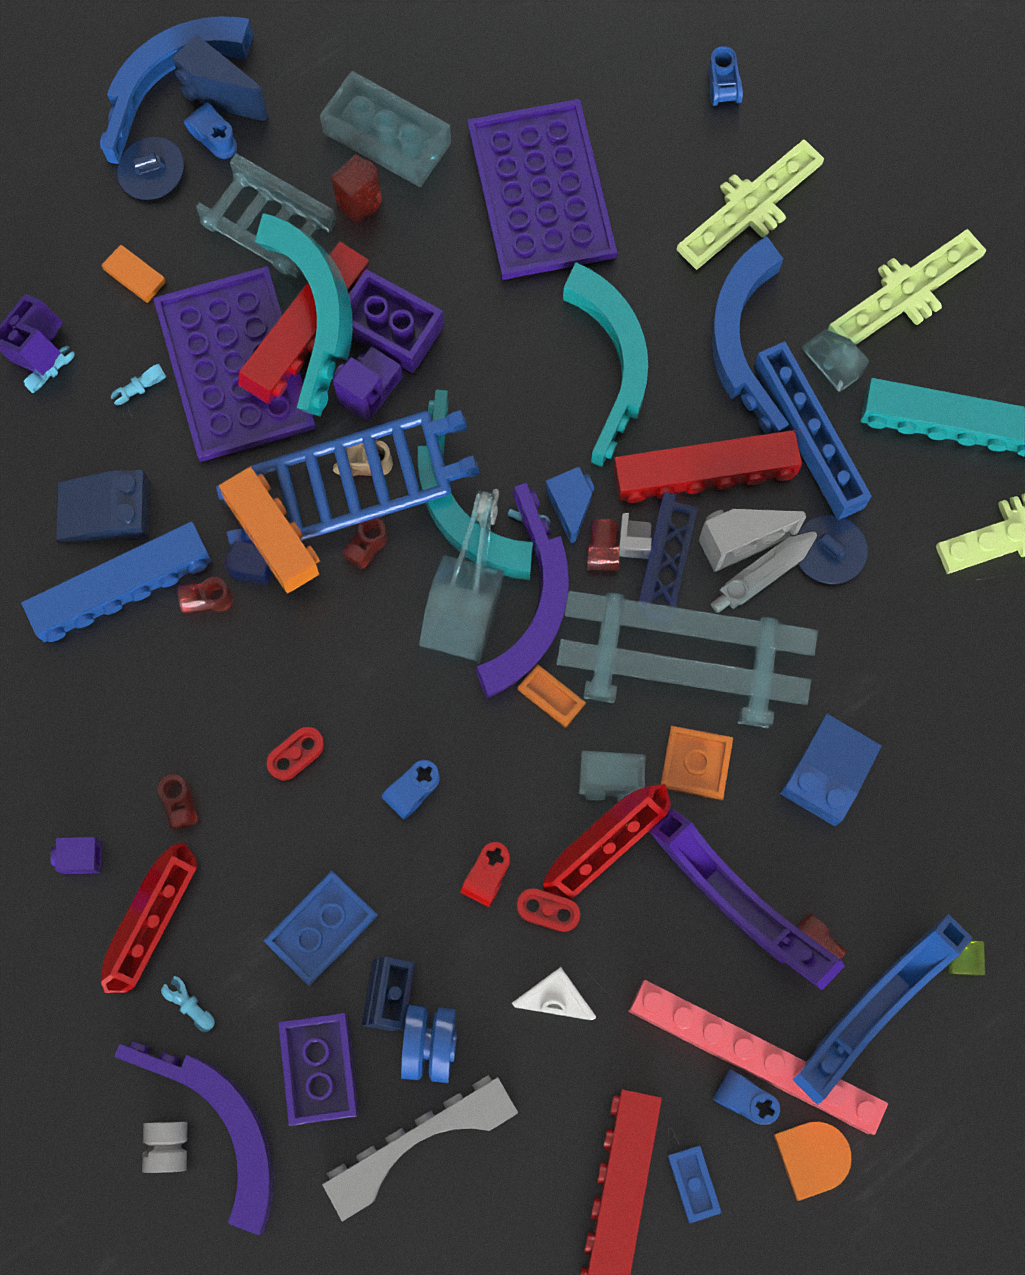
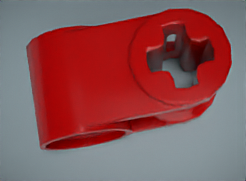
(485, 879)

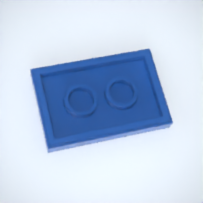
(320, 928)

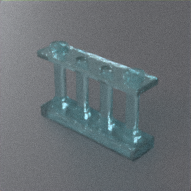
(268, 188)

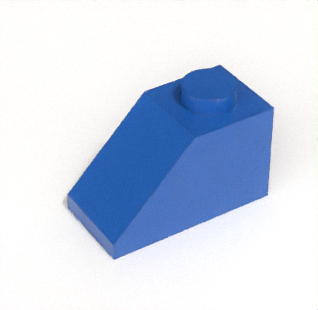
(570, 498)

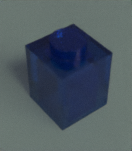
(247, 564)

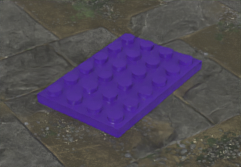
(541, 189)
(209, 340)

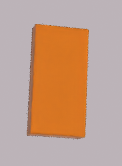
(134, 273)
(551, 695)

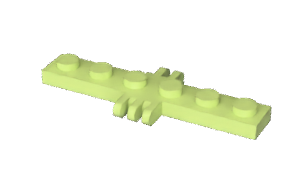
(750, 204)
(909, 288)
(988, 541)

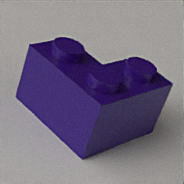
(27, 335)
(366, 382)

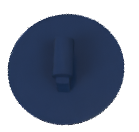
(150, 168)
(836, 552)

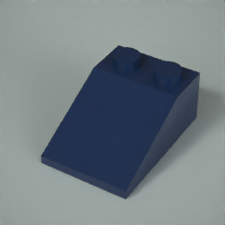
(215, 80)
(104, 507)

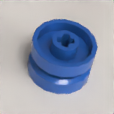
(430, 1044)

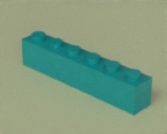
(944, 415)

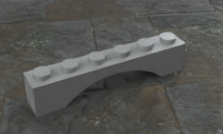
(358, 1186)

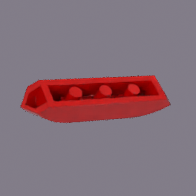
(607, 840)
(147, 919)

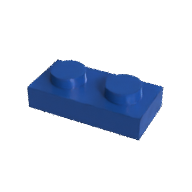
(694, 1184)

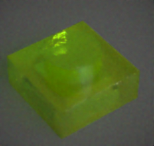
(970, 960)

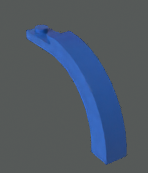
(154, 60)
(737, 378)
(878, 1005)

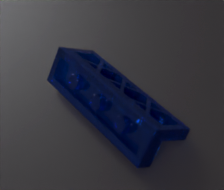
(657, 550)

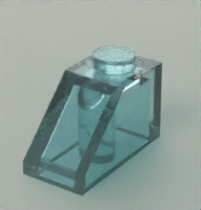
(836, 358)

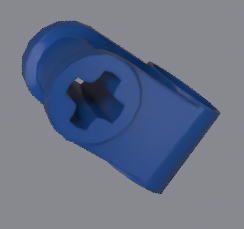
(724, 81)
(212, 131)
(407, 793)
(742, 1095)

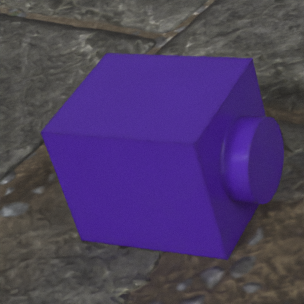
(77, 855)

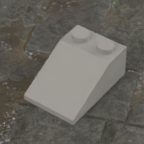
(746, 532)

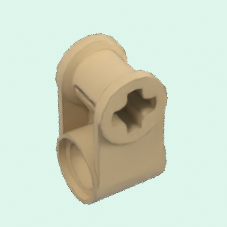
(359, 462)

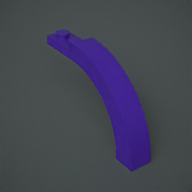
(553, 594)
(741, 903)
(246, 1130)

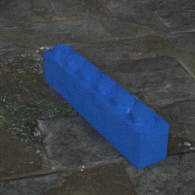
(814, 432)
(117, 583)

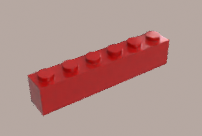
(294, 334)
(707, 466)
(622, 1183)

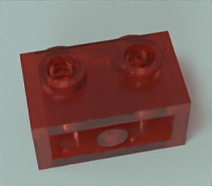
(357, 188)

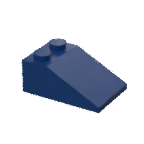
(831, 770)

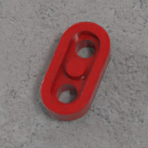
(293, 751)
(548, 909)

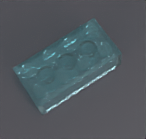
(386, 128)

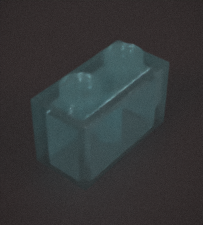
(611, 774)

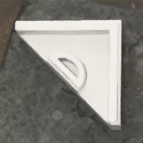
(555, 996)

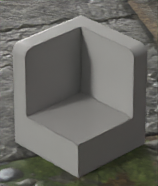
(634, 538)

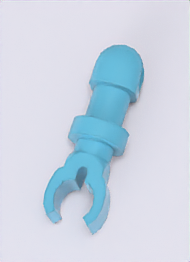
(148, 378)
(36, 381)
(203, 1020)

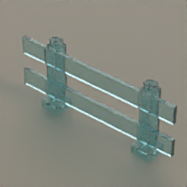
(758, 684)

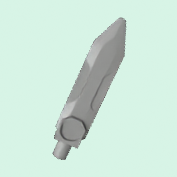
(764, 571)

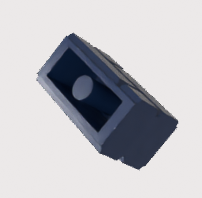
(388, 994)

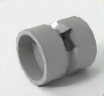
(164, 1147)

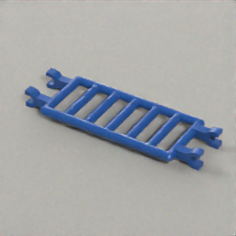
(444, 474)

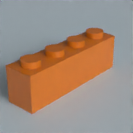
(269, 530)

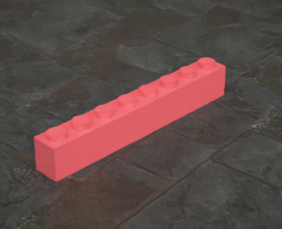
(752, 1055)

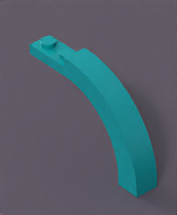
(331, 302)
(614, 314)
(504, 553)

